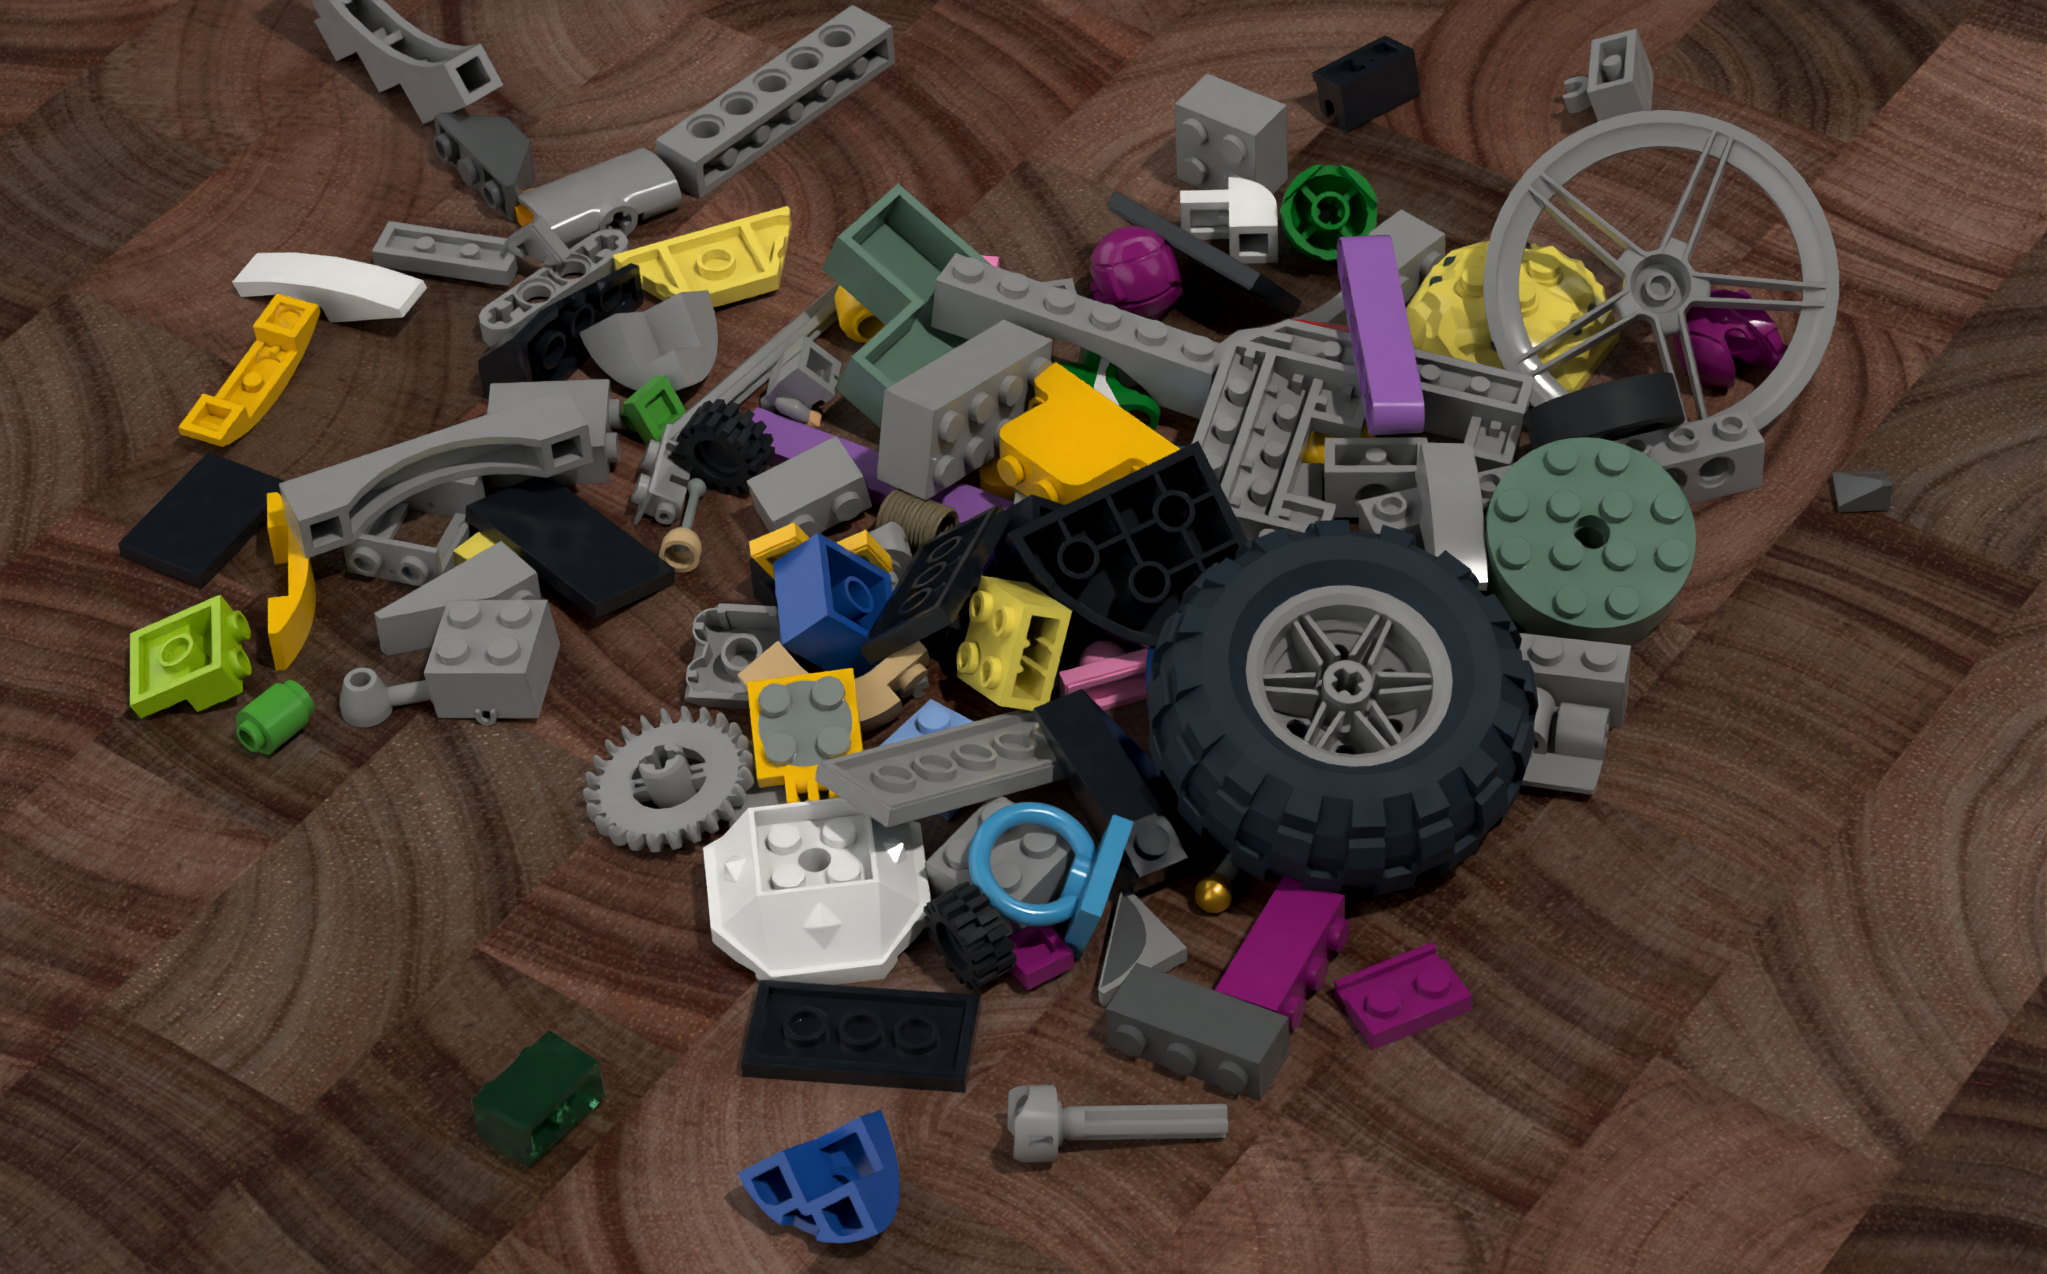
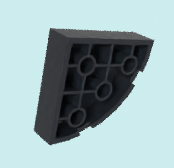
(1132, 546)

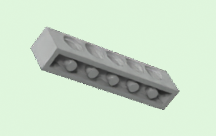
(776, 100)

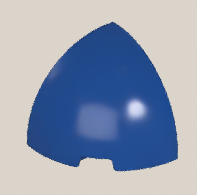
(833, 1185)

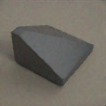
(1862, 490)

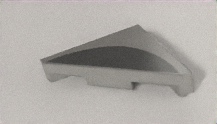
(1134, 939)

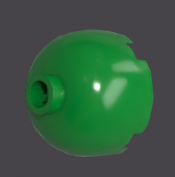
(1331, 192)

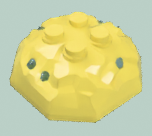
(1553, 292)

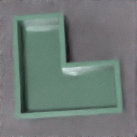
(892, 269)

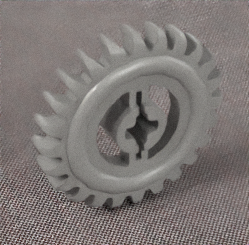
(658, 770)

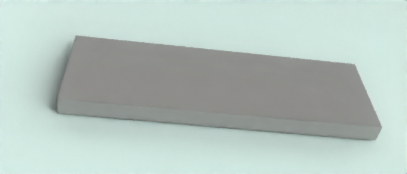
(944, 769)

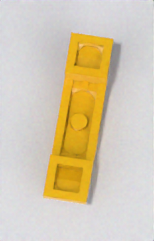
(259, 378)
(290, 615)

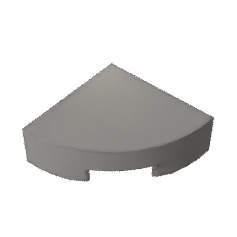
(538, 242)

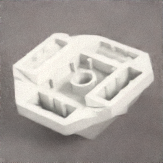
(816, 892)

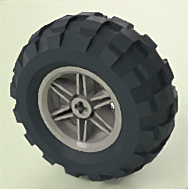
(1343, 643)

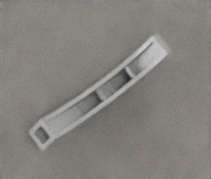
(395, 52)

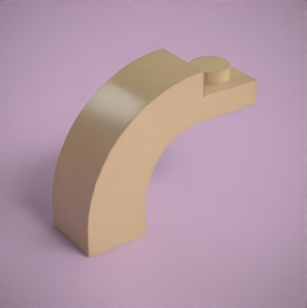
(874, 690)

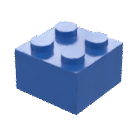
(829, 603)

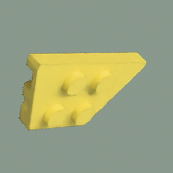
(727, 259)

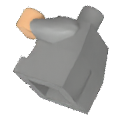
(800, 380)

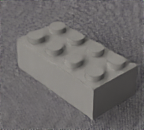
(952, 410)

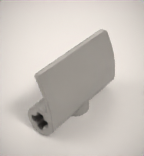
(605, 196)
(1567, 746)

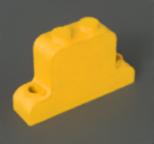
(1073, 441)

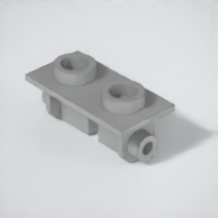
(664, 486)

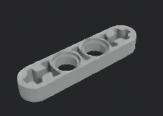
(590, 257)

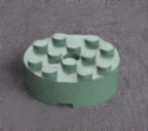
(1619, 508)

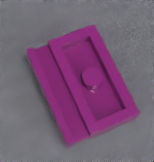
(1402, 996)

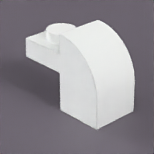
(1241, 214)

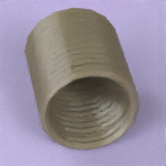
(917, 517)

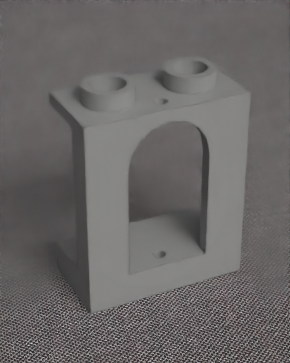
(410, 563)

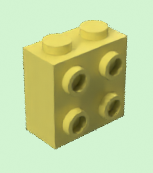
(1012, 643)

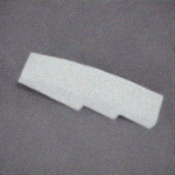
(338, 285)

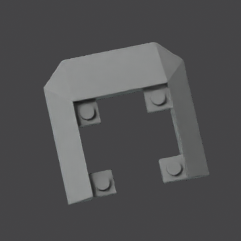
(1306, 380)

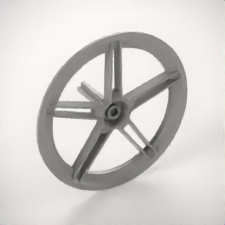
(1661, 282)

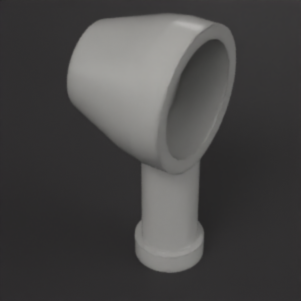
(368, 700)

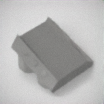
(726, 644)

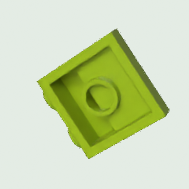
(189, 658)

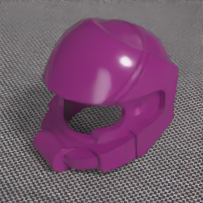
(1135, 272)
(1730, 334)

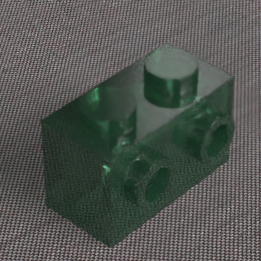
(538, 1098)

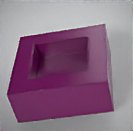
(1039, 955)

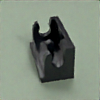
(1367, 82)

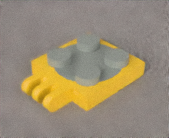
(800, 725)

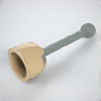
(682, 545)

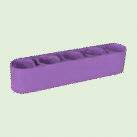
(1380, 335)

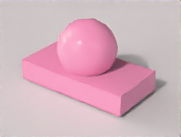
(1108, 675)

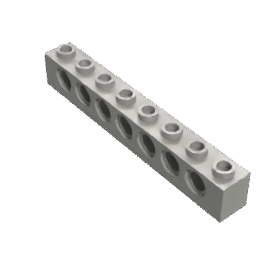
(1702, 457)

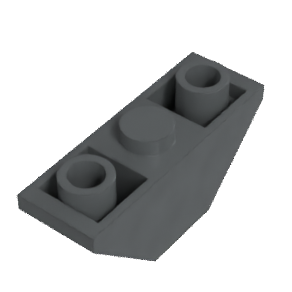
(488, 155)

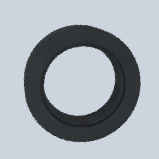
(1608, 410)

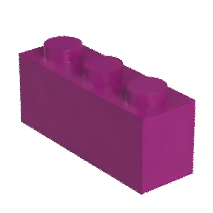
(1288, 950)

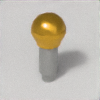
(1215, 891)

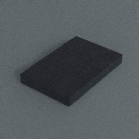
(202, 520)

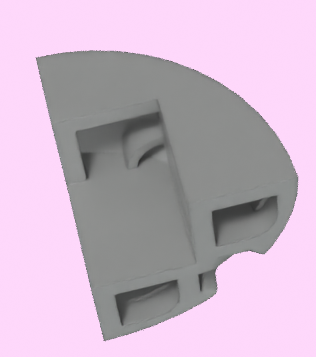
(667, 339)

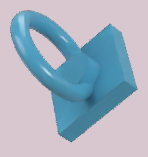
(1087, 880)

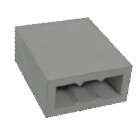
(597, 408)

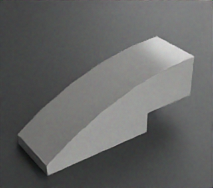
(1452, 505)

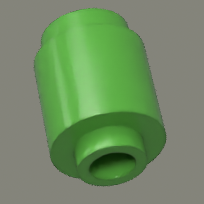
(274, 717)

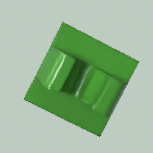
(652, 409)

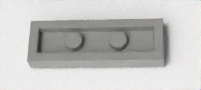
(446, 253)

